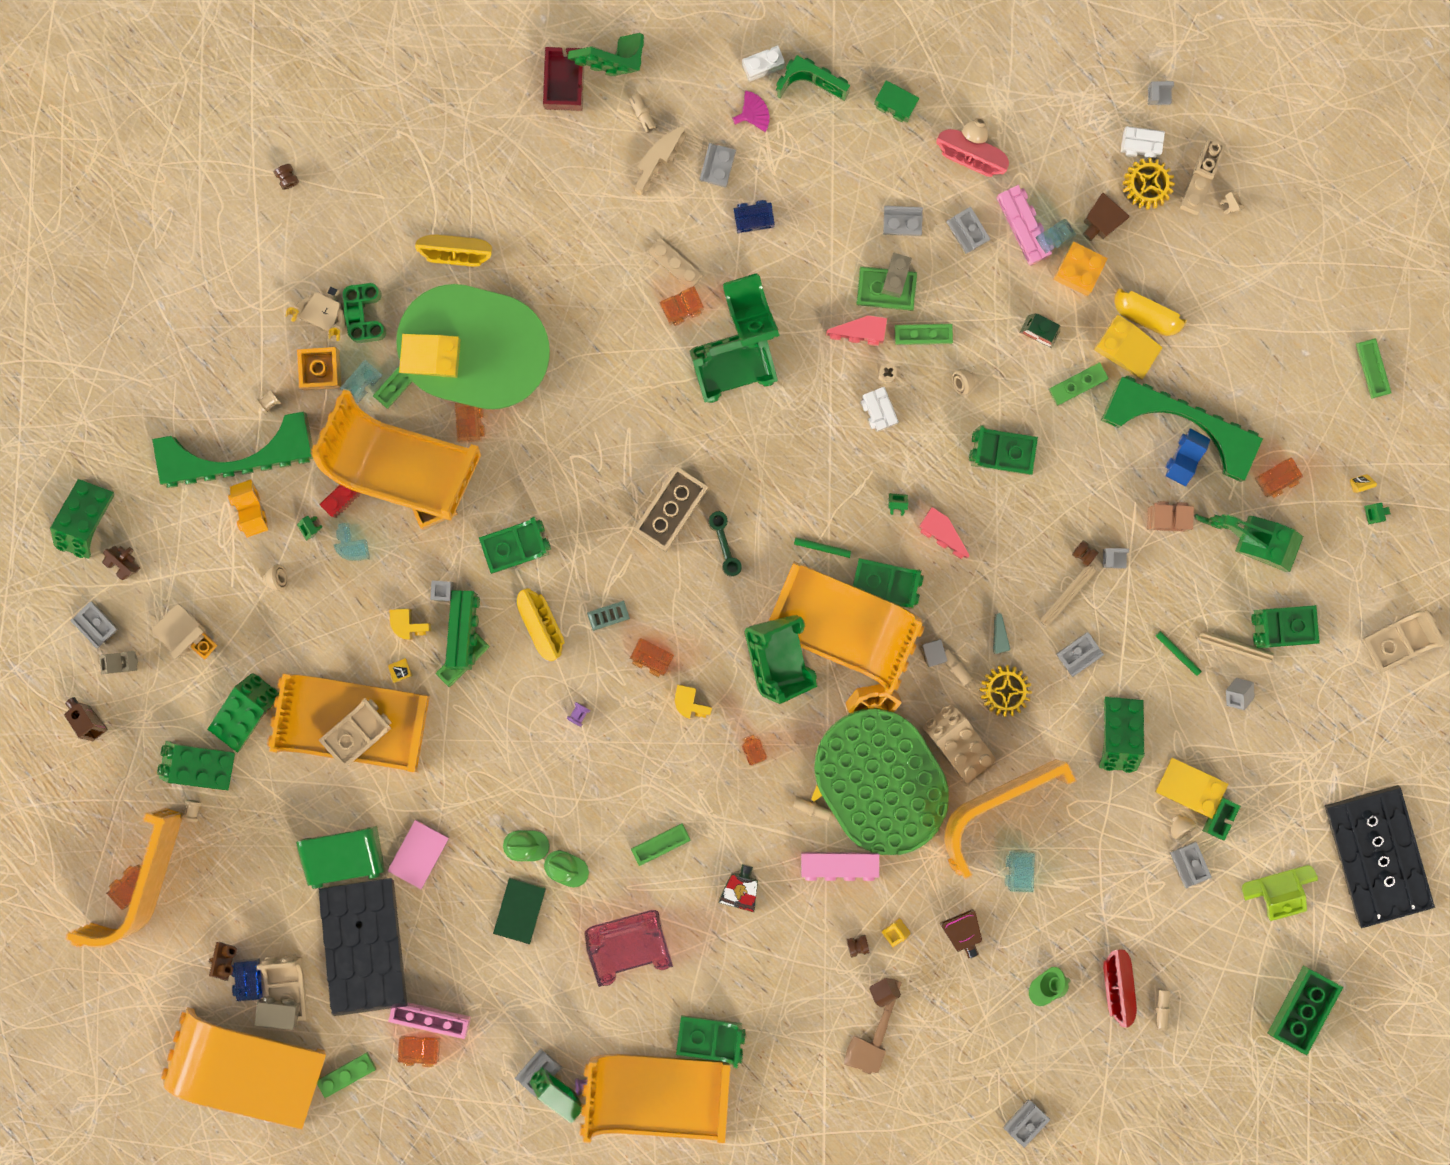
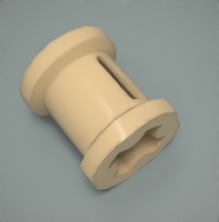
(887, 367)
(268, 401)
(191, 810)

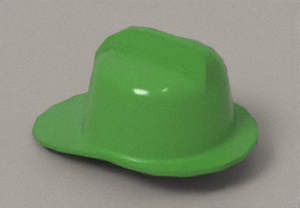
(526, 845)
(566, 869)
(1048, 986)

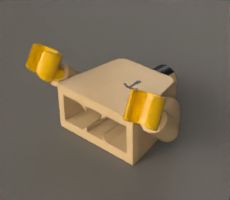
(321, 312)

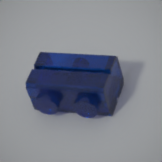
(754, 216)
(247, 980)

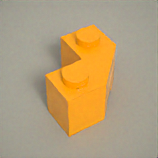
(246, 500)
(872, 697)

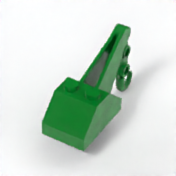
(1261, 539)

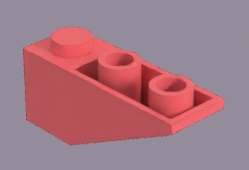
(864, 329)
(941, 528)

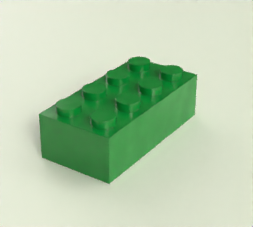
(1305, 1010)

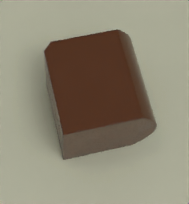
(885, 991)

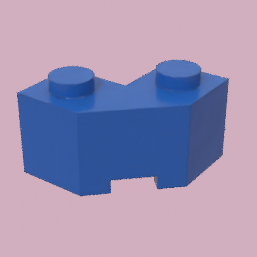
(1186, 458)

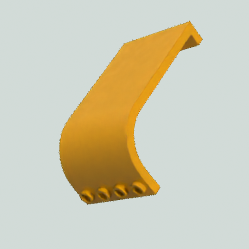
(393, 461)
(850, 625)
(314, 705)
(992, 798)
(148, 884)
(241, 1072)
(655, 1097)

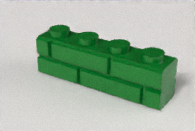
(462, 630)

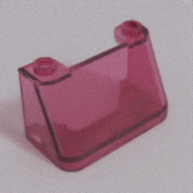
(627, 945)

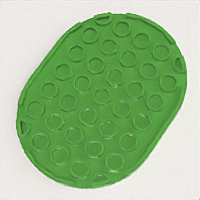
(500, 345)
(881, 782)

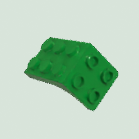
(623, 62)
(806, 70)
(750, 310)
(1003, 451)
(79, 518)
(515, 545)
(889, 582)
(1285, 626)
(243, 711)
(1123, 734)
(196, 766)
(711, 1039)

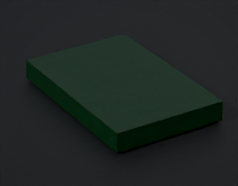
(519, 910)

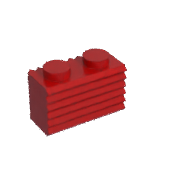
(339, 500)

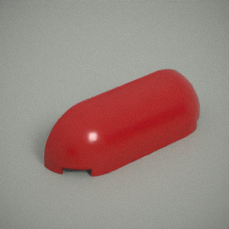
(1120, 987)

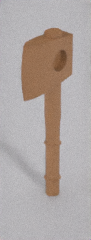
(870, 1055)

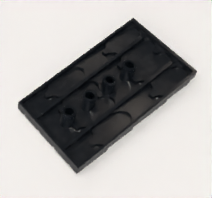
(1379, 856)
(362, 947)

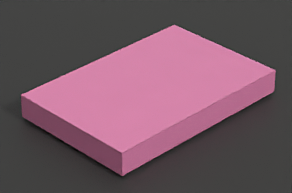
(418, 854)

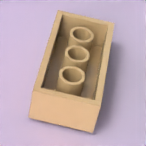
(671, 509)

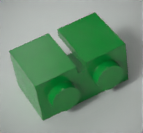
(896, 101)
(1216, 825)

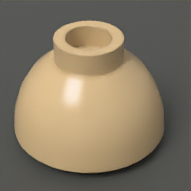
(976, 131)
(963, 381)
(276, 578)
(1181, 826)

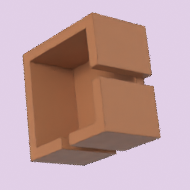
(1170, 517)

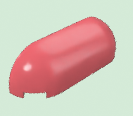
(978, 157)

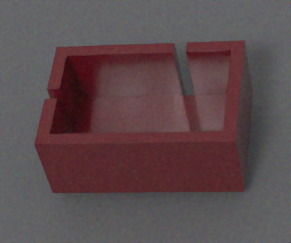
(562, 81)

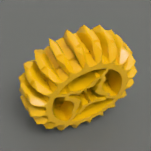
(1142, 179)
(1005, 699)

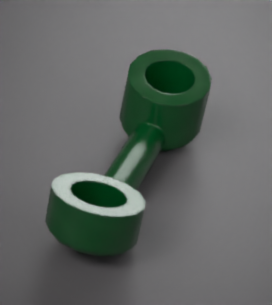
(731, 566)

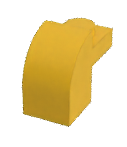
(402, 624)
(685, 703)

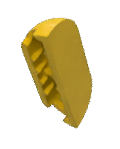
(454, 250)
(1148, 313)
(540, 624)

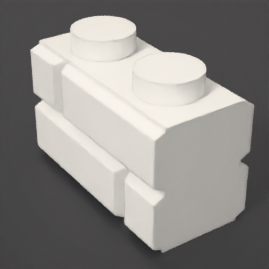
(763, 63)
(1142, 142)
(879, 409)

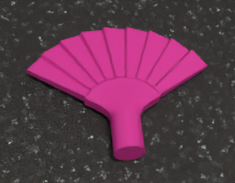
(754, 111)

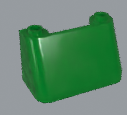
(728, 365)
(779, 659)
(341, 856)

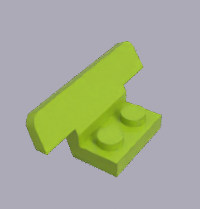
(1282, 891)

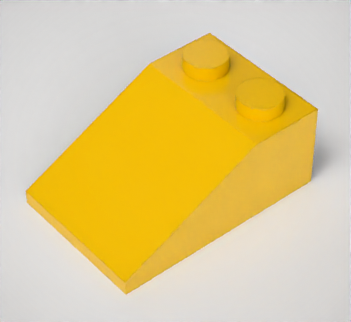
(1128, 347)
(430, 355)
(1191, 788)

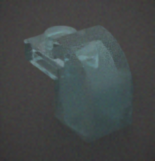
(1056, 236)
(350, 549)

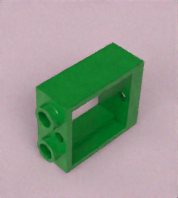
(556, 1095)

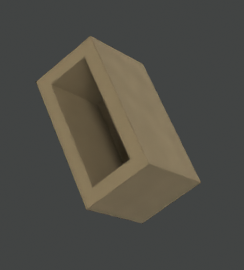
(896, 275)
(277, 1013)

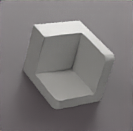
(1160, 92)
(1115, 557)
(441, 590)
(934, 653)
(1240, 693)

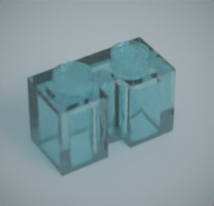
(359, 380)
(1020, 871)

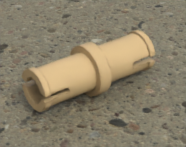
(642, 113)
(957, 668)
(812, 808)
(1163, 1009)

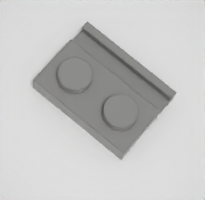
(717, 165)
(902, 221)
(968, 230)
(94, 624)
(1079, 654)
(1190, 864)
(538, 1061)
(1026, 1123)

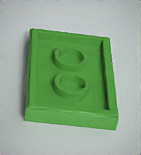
(871, 285)

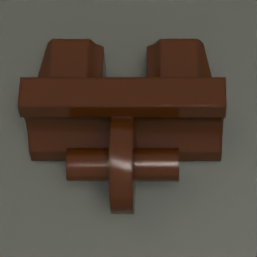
(122, 559)
(222, 961)

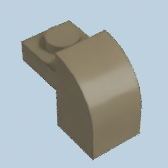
(118, 662)

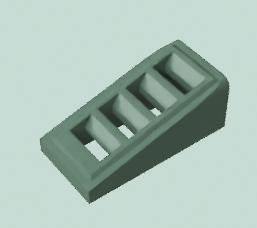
(610, 622)
(1001, 641)

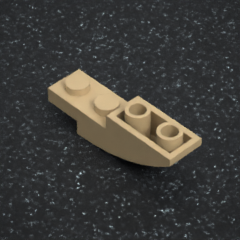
(661, 152)
(1202, 176)

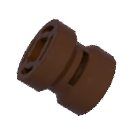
(286, 177)
(1088, 556)
(858, 945)

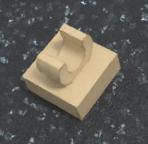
(1234, 202)

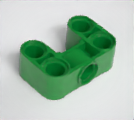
(355, 314)

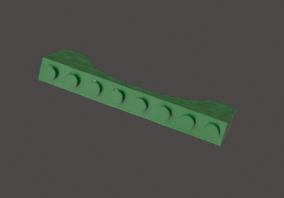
(289, 445)
(1235, 445)

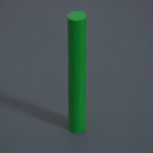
(822, 547)
(1178, 653)

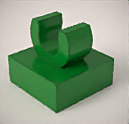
(897, 501)
(1376, 513)
(307, 527)

